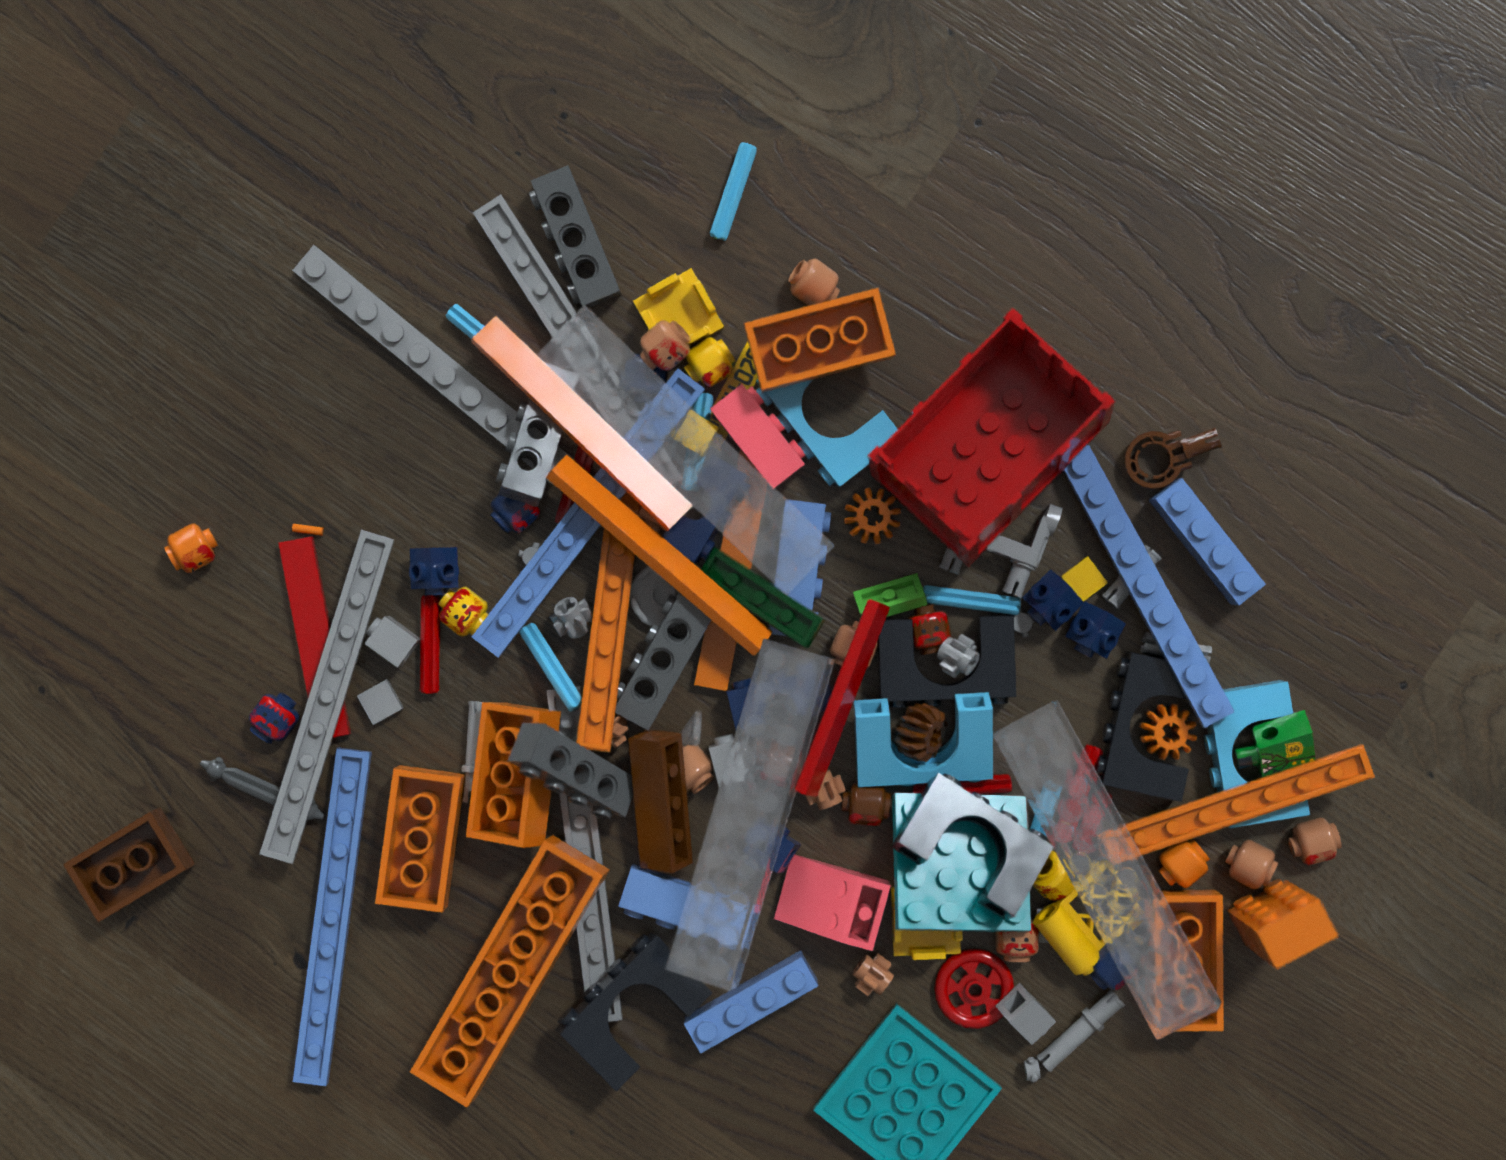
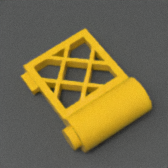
(1070, 934)

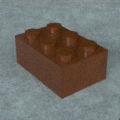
(128, 864)

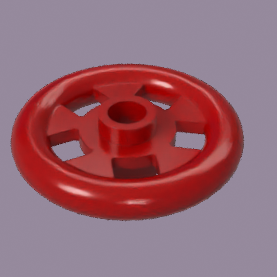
(946, 985)

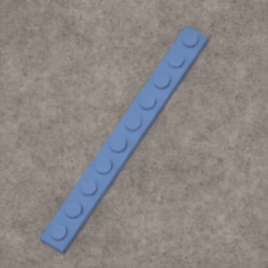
(556, 554)
(1147, 589)
(332, 916)

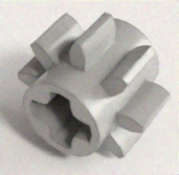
(572, 617)
(958, 656)

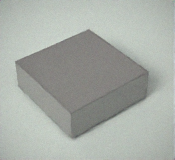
(380, 701)

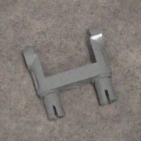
(1022, 556)

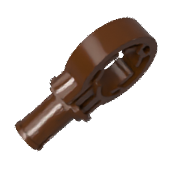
(1190, 447)

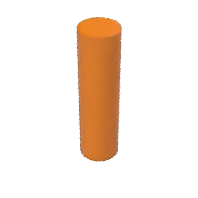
(307, 529)

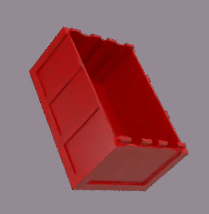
(991, 438)

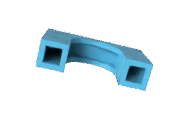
(839, 457)
(1250, 705)
(965, 756)

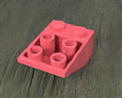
(832, 901)

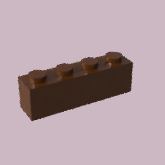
(660, 800)

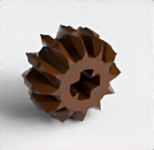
(921, 732)

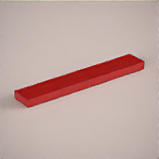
(308, 610)
(842, 698)

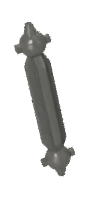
(249, 784)

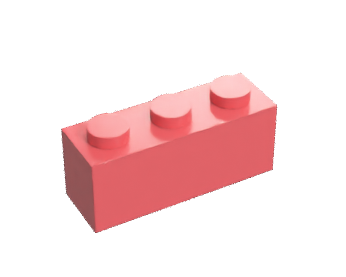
(758, 435)

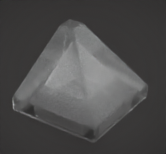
(692, 730)

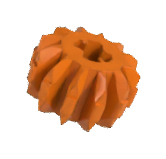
(882, 510)
(1179, 730)

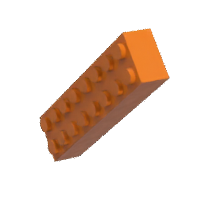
(509, 970)

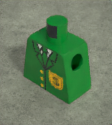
(1279, 745)

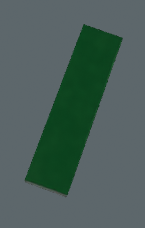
(763, 598)

